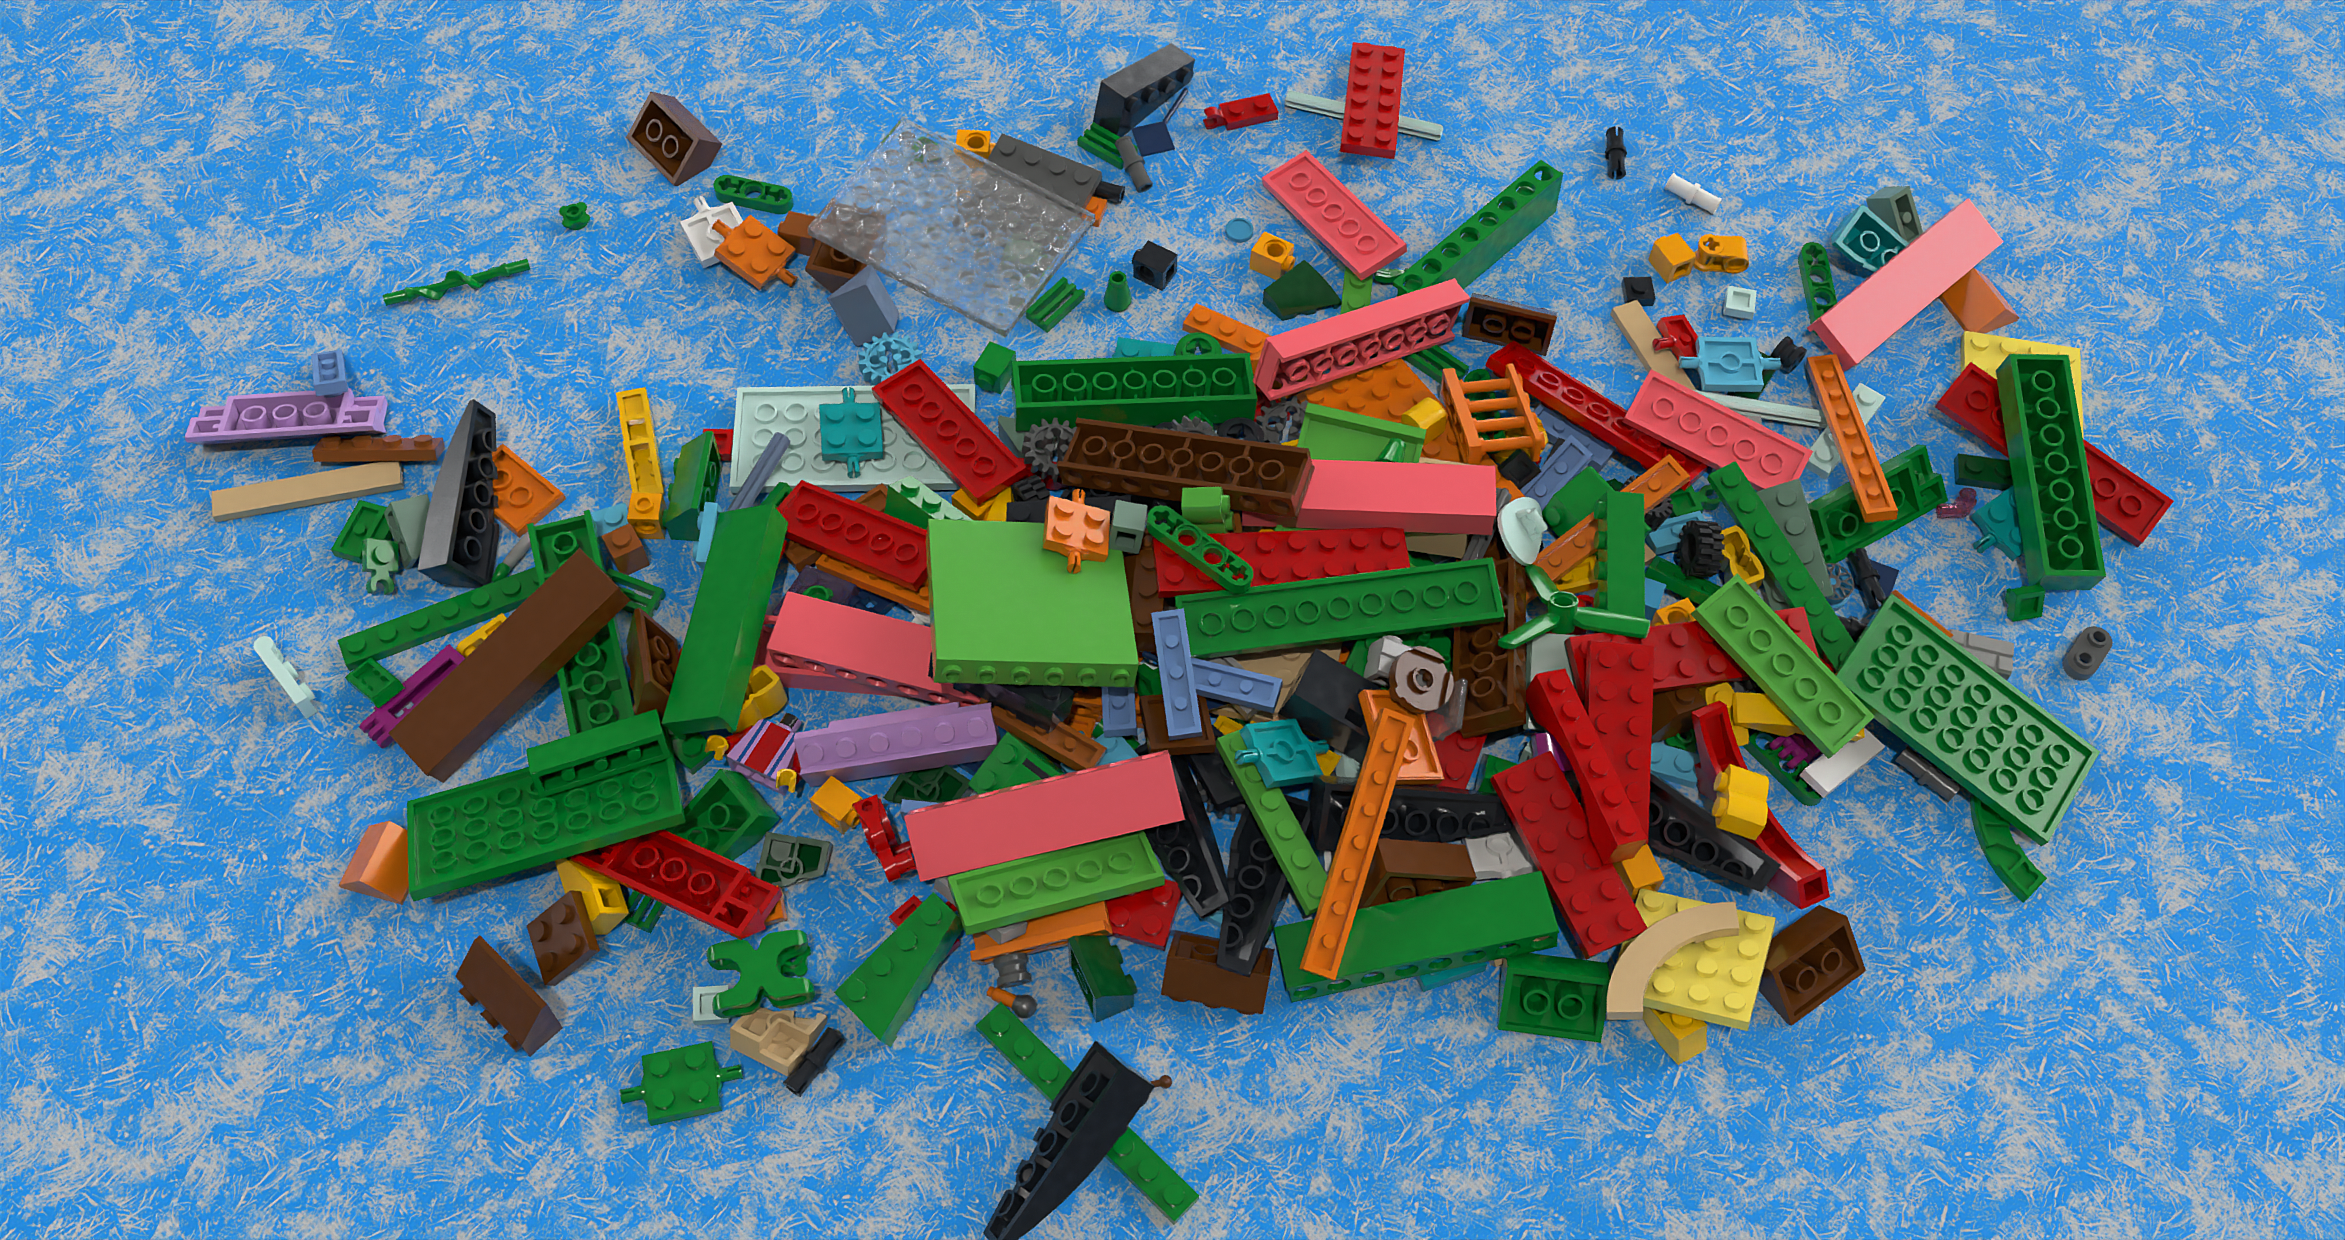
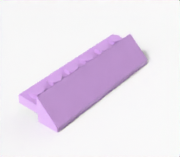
(287, 417)
(897, 742)

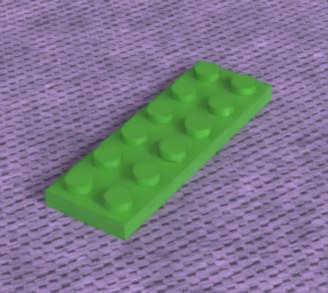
(1783, 666)
(1054, 881)

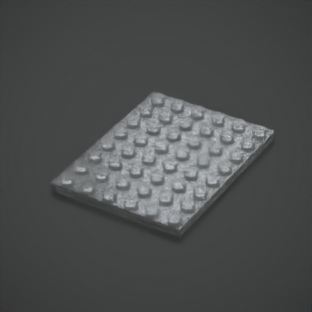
(952, 226)

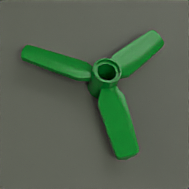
(1565, 614)

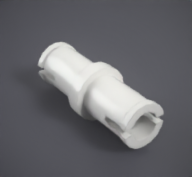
(1693, 193)

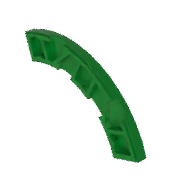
(2002, 852)

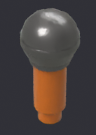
(1022, 1005)

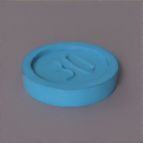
(1239, 230)

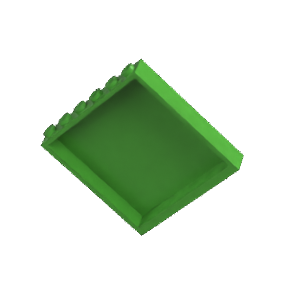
(1017, 614)

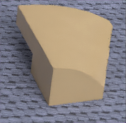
(776, 1037)

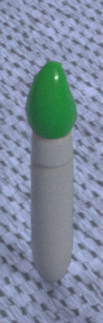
(504, 568)

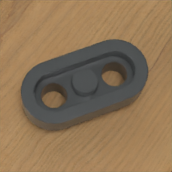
(2087, 650)

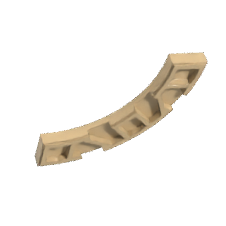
(1658, 945)

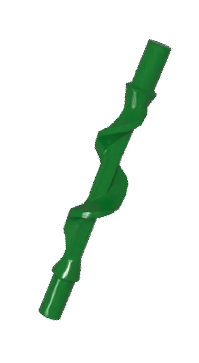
(454, 279)

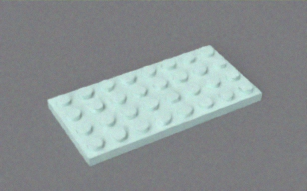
(795, 413)

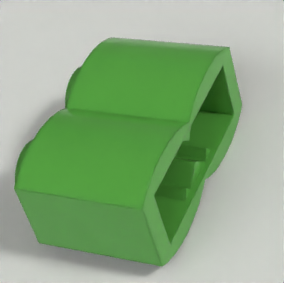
(1208, 509)

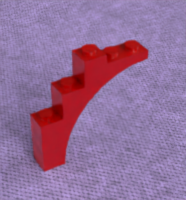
(1800, 876)

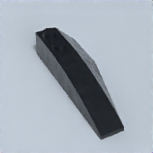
(460, 524)
(1413, 812)
(1690, 834)
(1190, 847)
(1256, 891)
(1084, 1126)

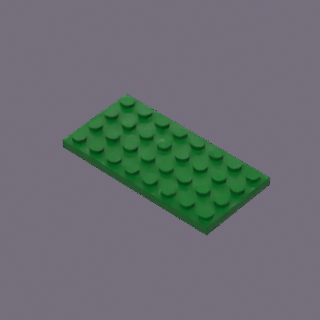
(1967, 719)
(506, 826)

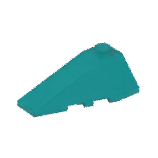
(1867, 239)

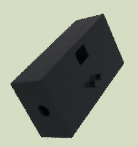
(1328, 704)

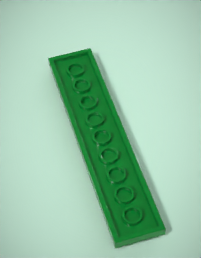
(1342, 608)

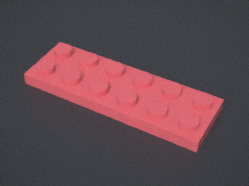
(1334, 215)
(1714, 433)

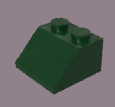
(1100, 975)

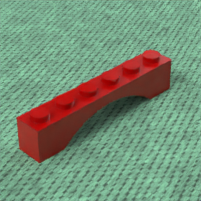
(1609, 812)

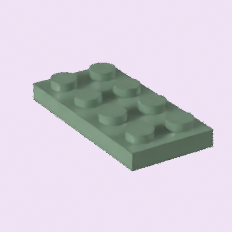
(1791, 513)

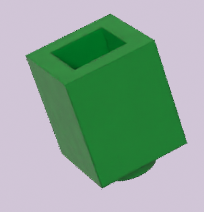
(994, 368)

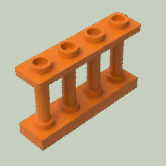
(1467, 428)

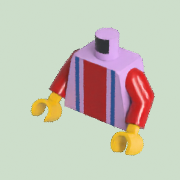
(763, 753)

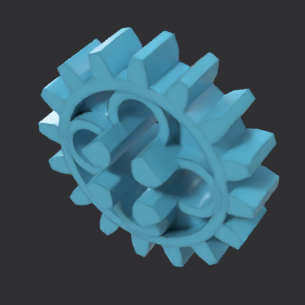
(876, 354)

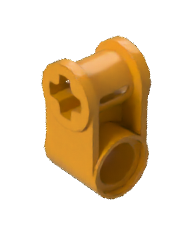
(1723, 252)

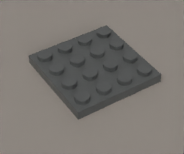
(1046, 169)

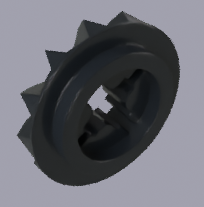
(1233, 427)

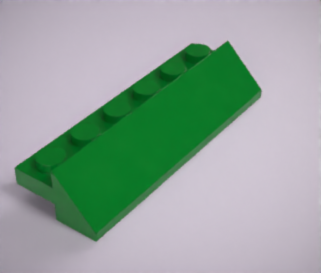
(1839, 518)

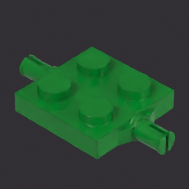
(681, 1083)

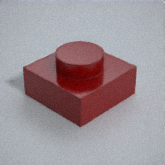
(724, 442)

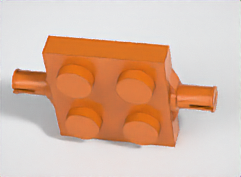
(754, 252)
(1076, 530)

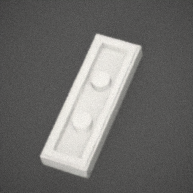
(1827, 774)

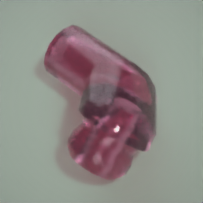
(1961, 507)

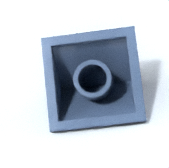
(864, 307)

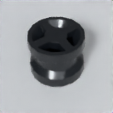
(1789, 354)

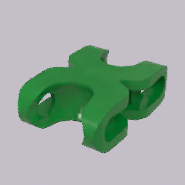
(760, 973)

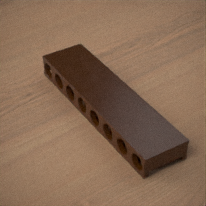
(1163, 461)
(509, 667)
(1493, 673)

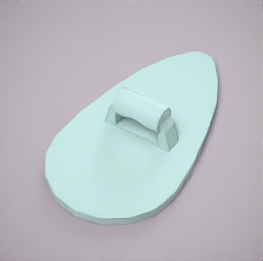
(1522, 529)

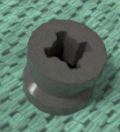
(1011, 970)

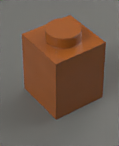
(795, 232)
(625, 550)

